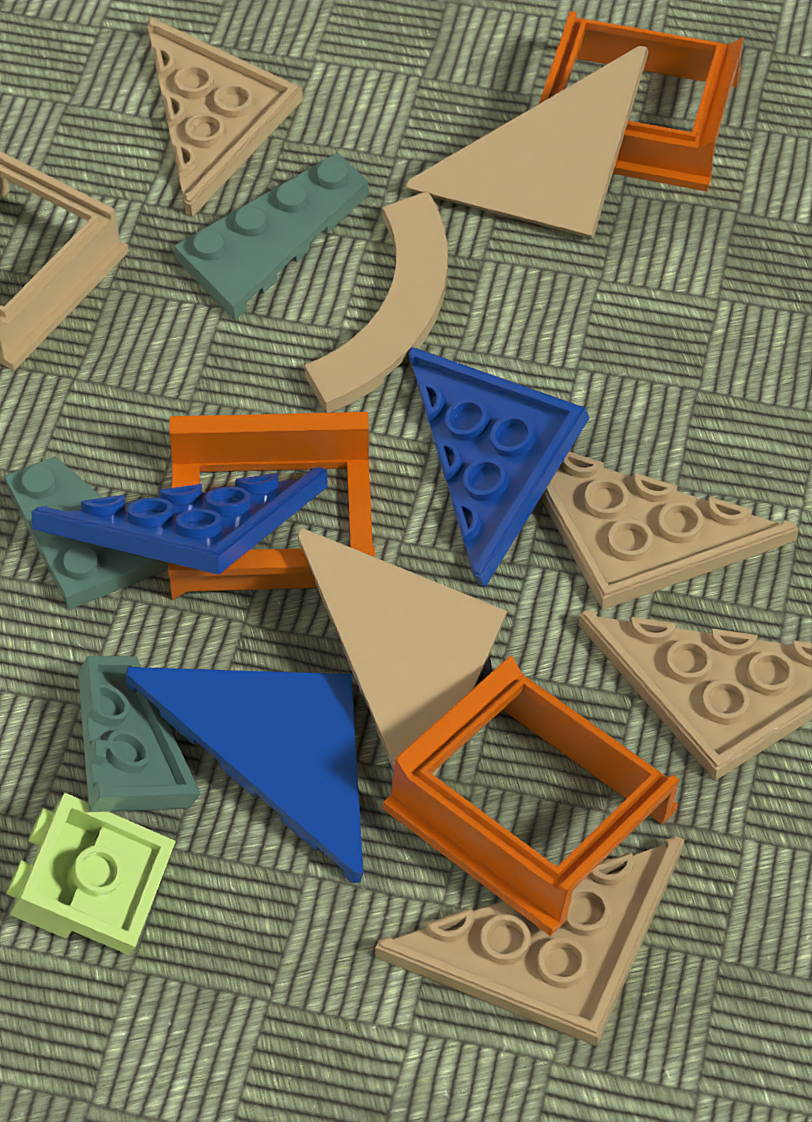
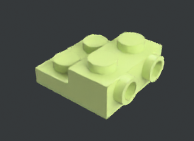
(90, 874)

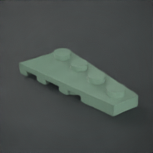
(258, 240)

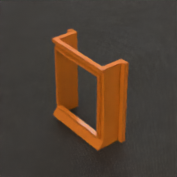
(646, 149)
(271, 443)
(484, 846)

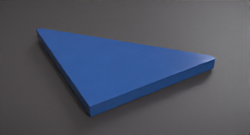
(494, 449)
(186, 524)
(279, 740)

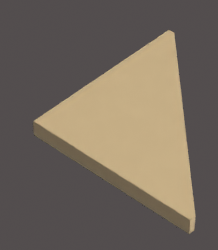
(214, 109)
(550, 160)
(645, 533)
(404, 637)
(713, 690)
(555, 979)

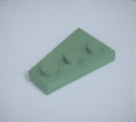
(77, 567)
(127, 744)

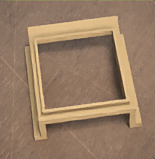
(67, 275)

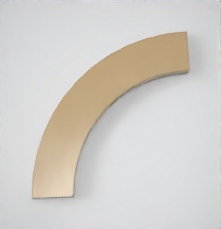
(403, 316)

